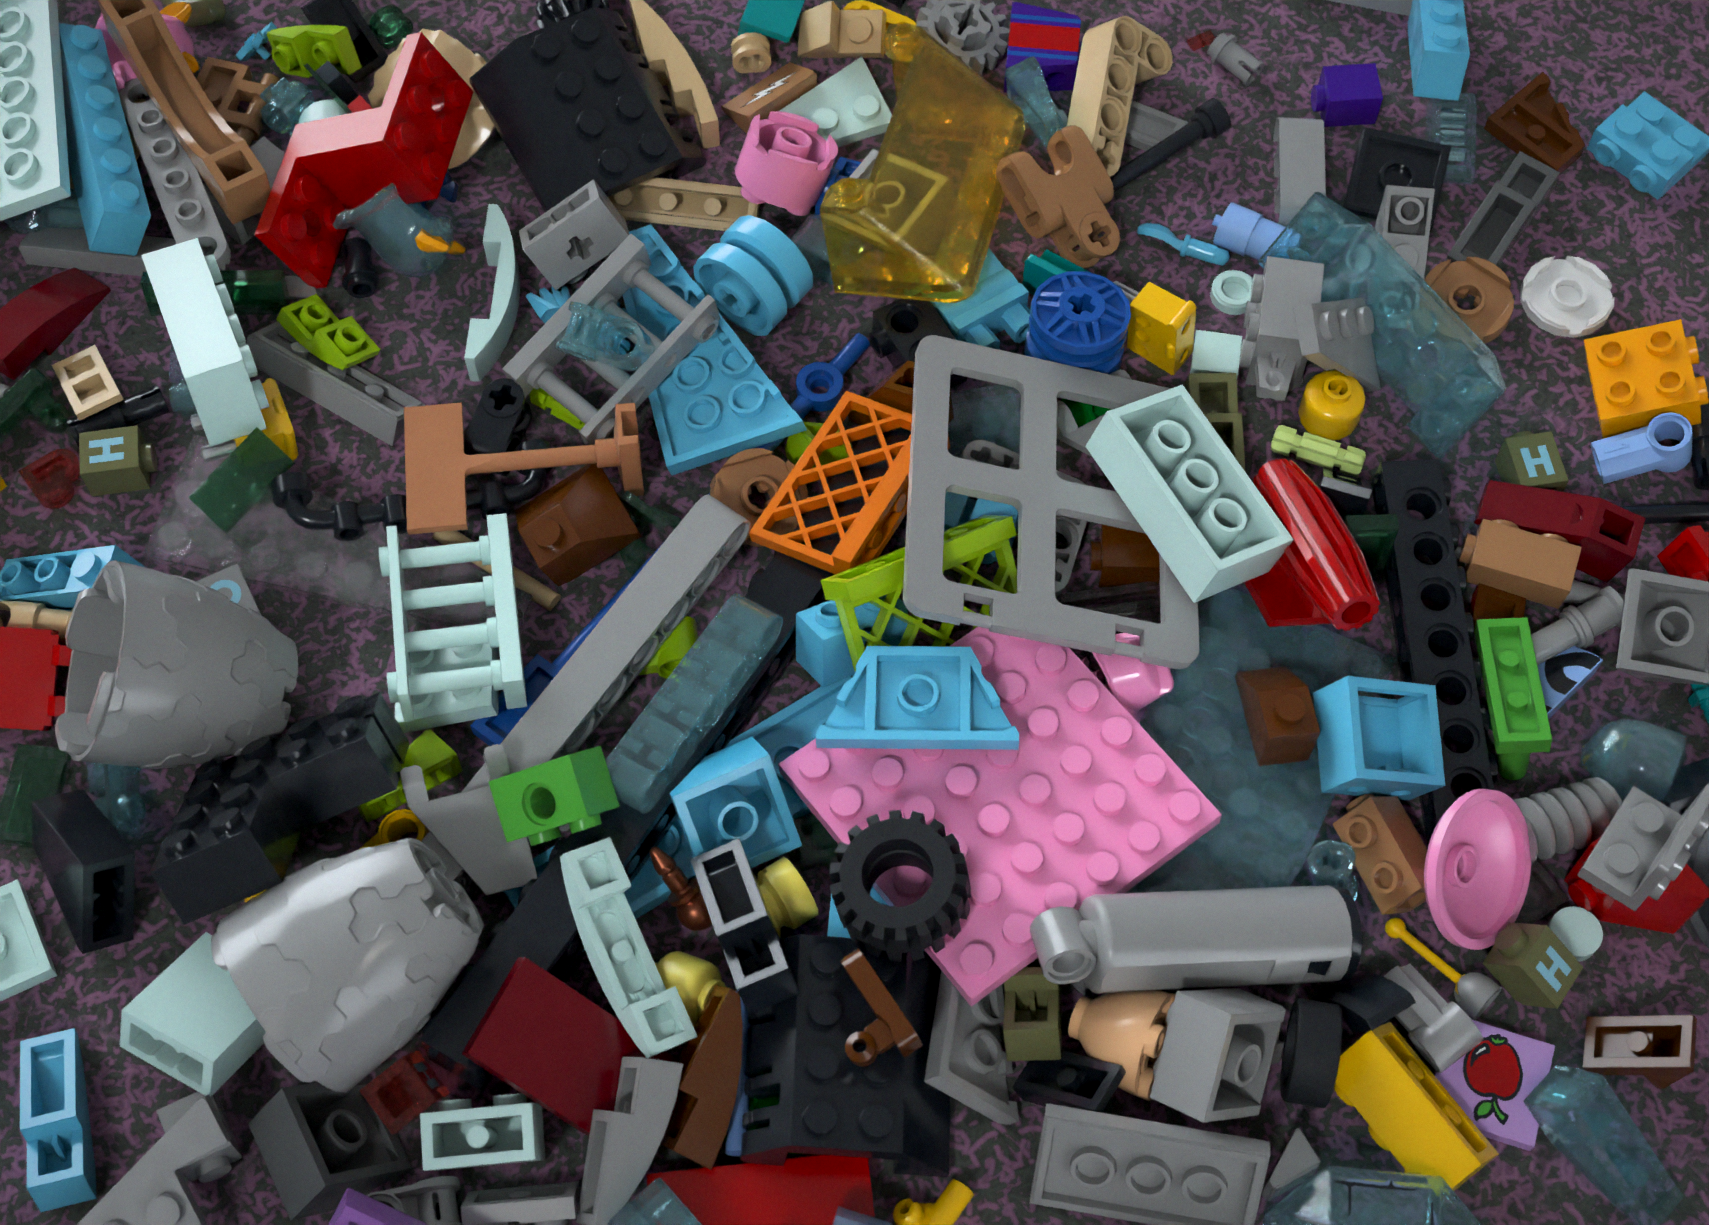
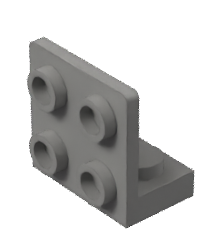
(1644, 847)

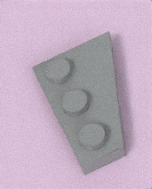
(1339, 338)
(968, 1053)

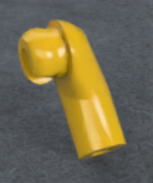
(942, 1212)

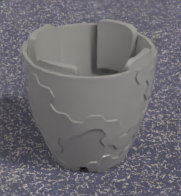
(169, 672)
(349, 957)

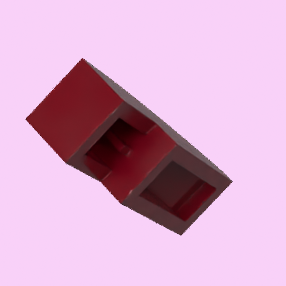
(45, 317)

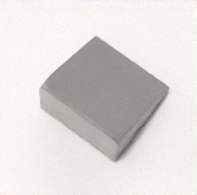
(1293, 1168)

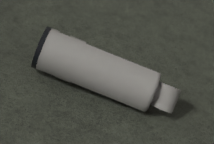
(1201, 939)

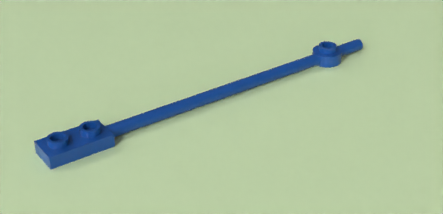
(540, 672)

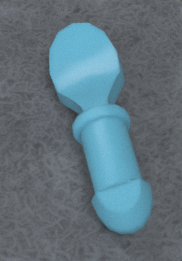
(1189, 246)

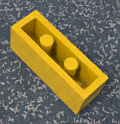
(1410, 1109)

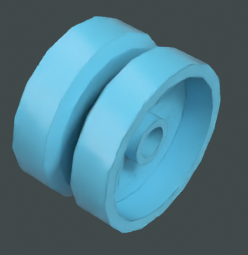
(754, 274)

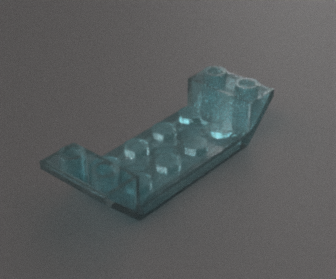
(1416, 337)

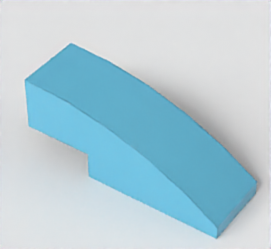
(56, 1121)

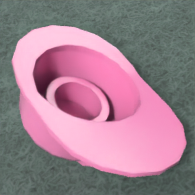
(1132, 681)

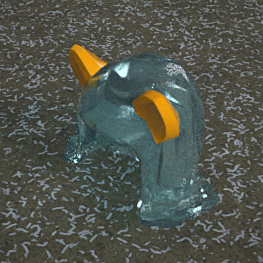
(402, 233)

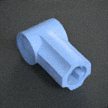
(1640, 449)

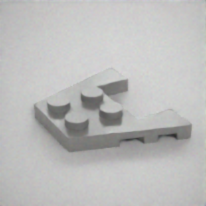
(154, 1187)

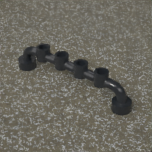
(346, 518)

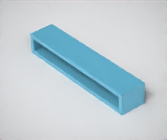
(100, 146)

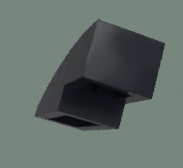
(744, 927)

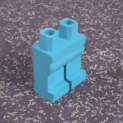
(994, 306)

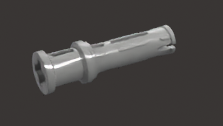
(1579, 625)

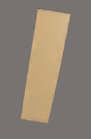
(676, 70)

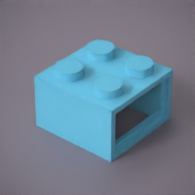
(1376, 741)

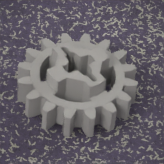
(982, 32)

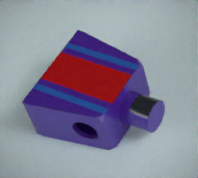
(1048, 37)

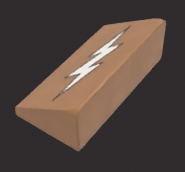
(770, 94)

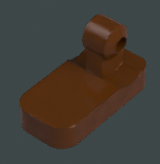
(891, 1024)

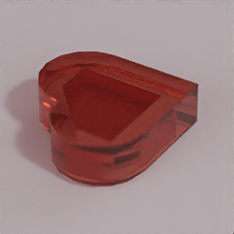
(52, 477)

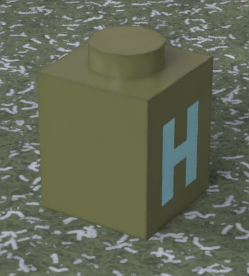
(116, 460)
(1531, 461)
(1532, 965)

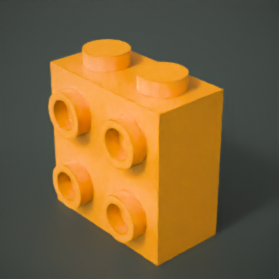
(1644, 375)

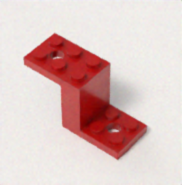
(352, 156)

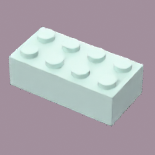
(207, 341)
(1188, 492)

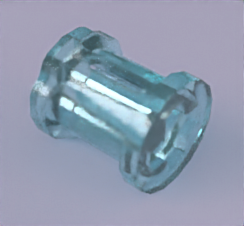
(1339, 868)

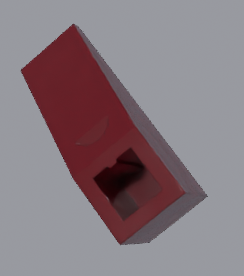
(1601, 528)

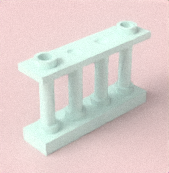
(499, 631)

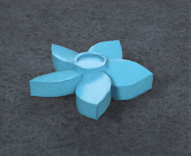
(254, 44)

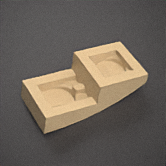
(87, 382)

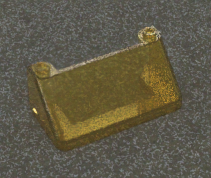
(934, 187)

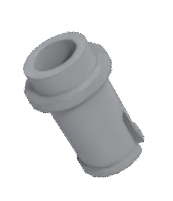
(1234, 57)

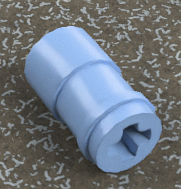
(1245, 231)

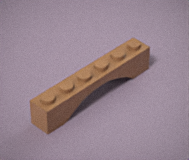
(210, 143)

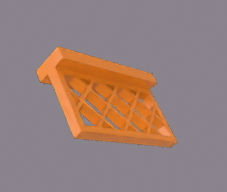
(882, 511)

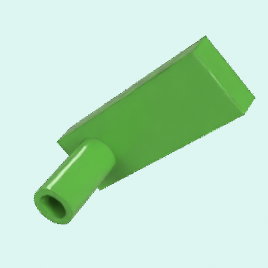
(1512, 693)

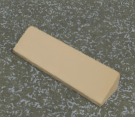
(683, 200)

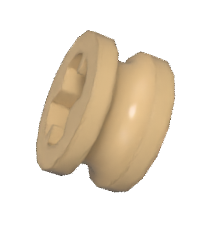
(751, 53)

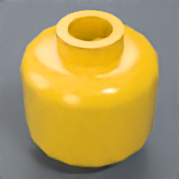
(1331, 405)

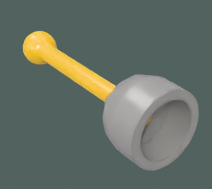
(1472, 991)

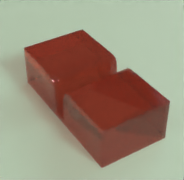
(1201, 40)

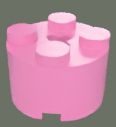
(785, 162)

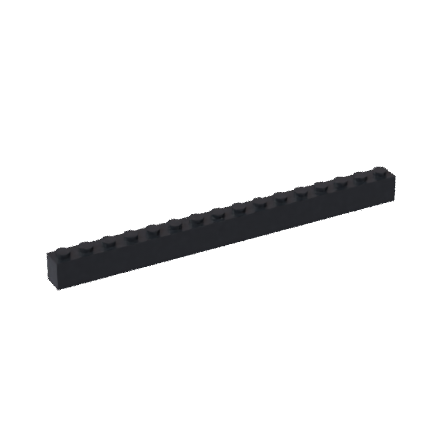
(543, 921)

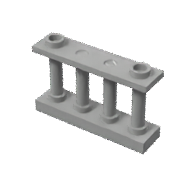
(620, 271)

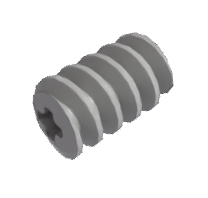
(1568, 816)

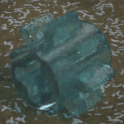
(285, 104)

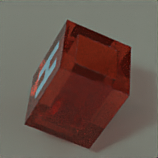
(404, 1092)

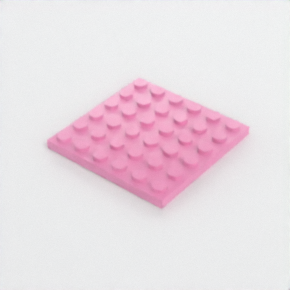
(1040, 826)

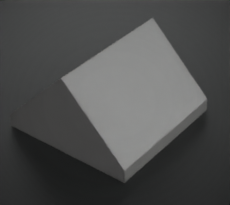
(1665, 628)

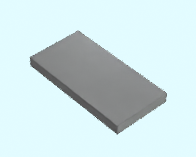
(1146, 1170)

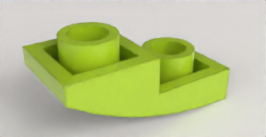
(313, 45)
(324, 335)

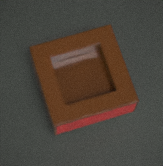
(1495, 604)

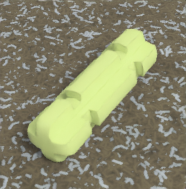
(1318, 450)

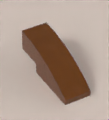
(708, 1080)

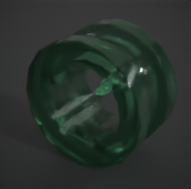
(390, 26)

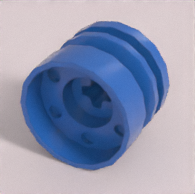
(1079, 322)

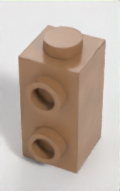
(1520, 561)
(1386, 851)

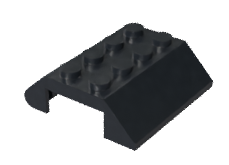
(583, 109)
(823, 1096)

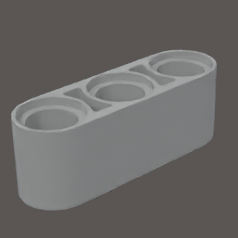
(1298, 164)

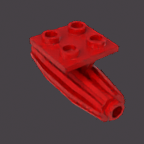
(1323, 569)

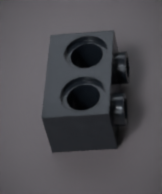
(911, 316)

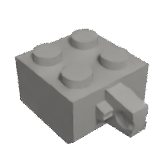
(1271, 340)
(1217, 1053)

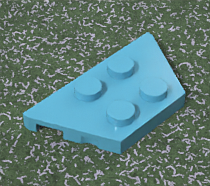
(918, 702)

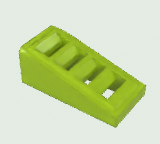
(437, 764)

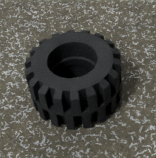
(891, 845)

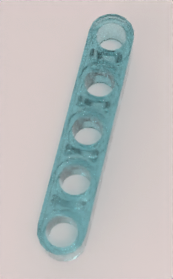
(691, 701)

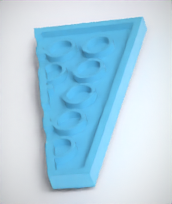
(718, 393)

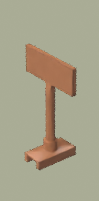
(439, 467)

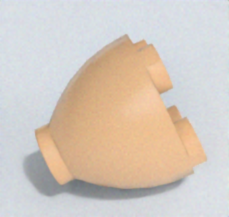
(1125, 1032)

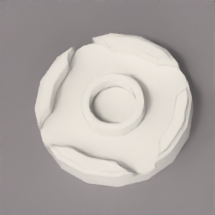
(1563, 308)

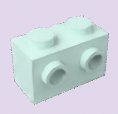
(482, 1136)

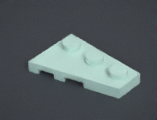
(845, 105)

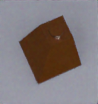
(576, 524)

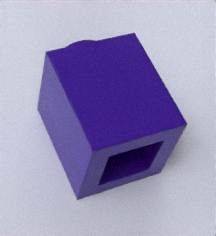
(1347, 95)

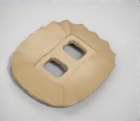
(477, 123)

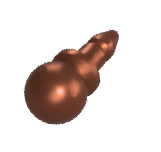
(684, 893)

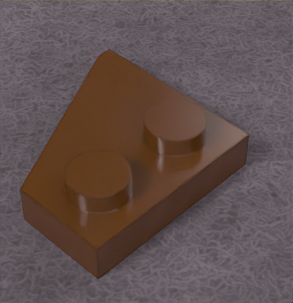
(1537, 126)

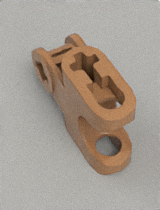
(1064, 203)

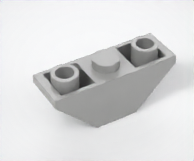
(1406, 222)

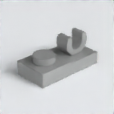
(527, 1204)

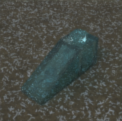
(1603, 1143)

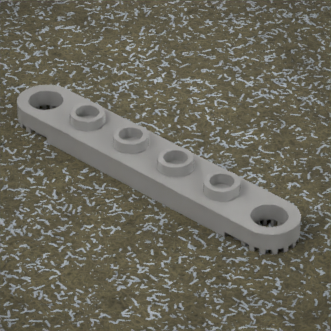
(173, 175)

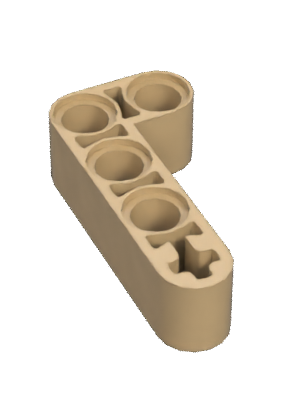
(1109, 66)

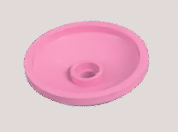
(1477, 868)

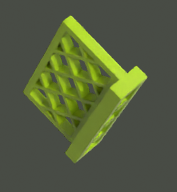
(886, 576)

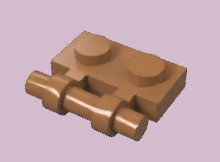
(227, 86)

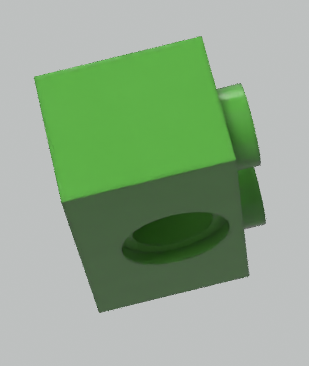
(554, 794)

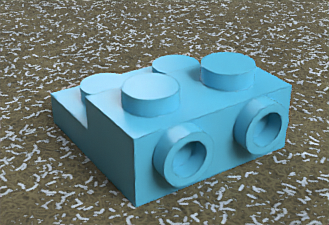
(1649, 145)

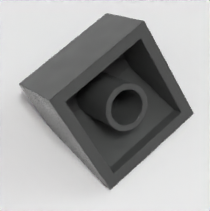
(322, 1144)

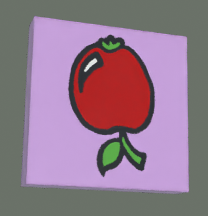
(1496, 1080)

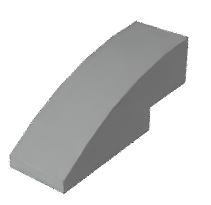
(628, 1137)

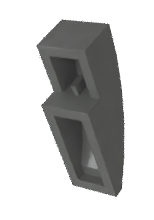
(1506, 211)

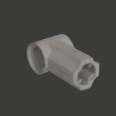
(1435, 1027)

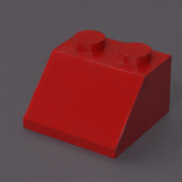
(1666, 915)

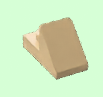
(841, 33)

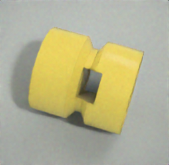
(786, 895)

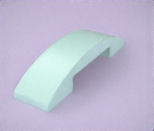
(490, 336)
(618, 950)

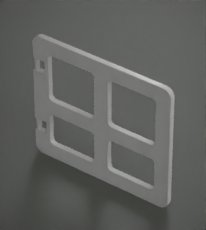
(1038, 498)

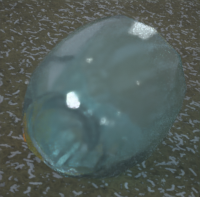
(1635, 755)

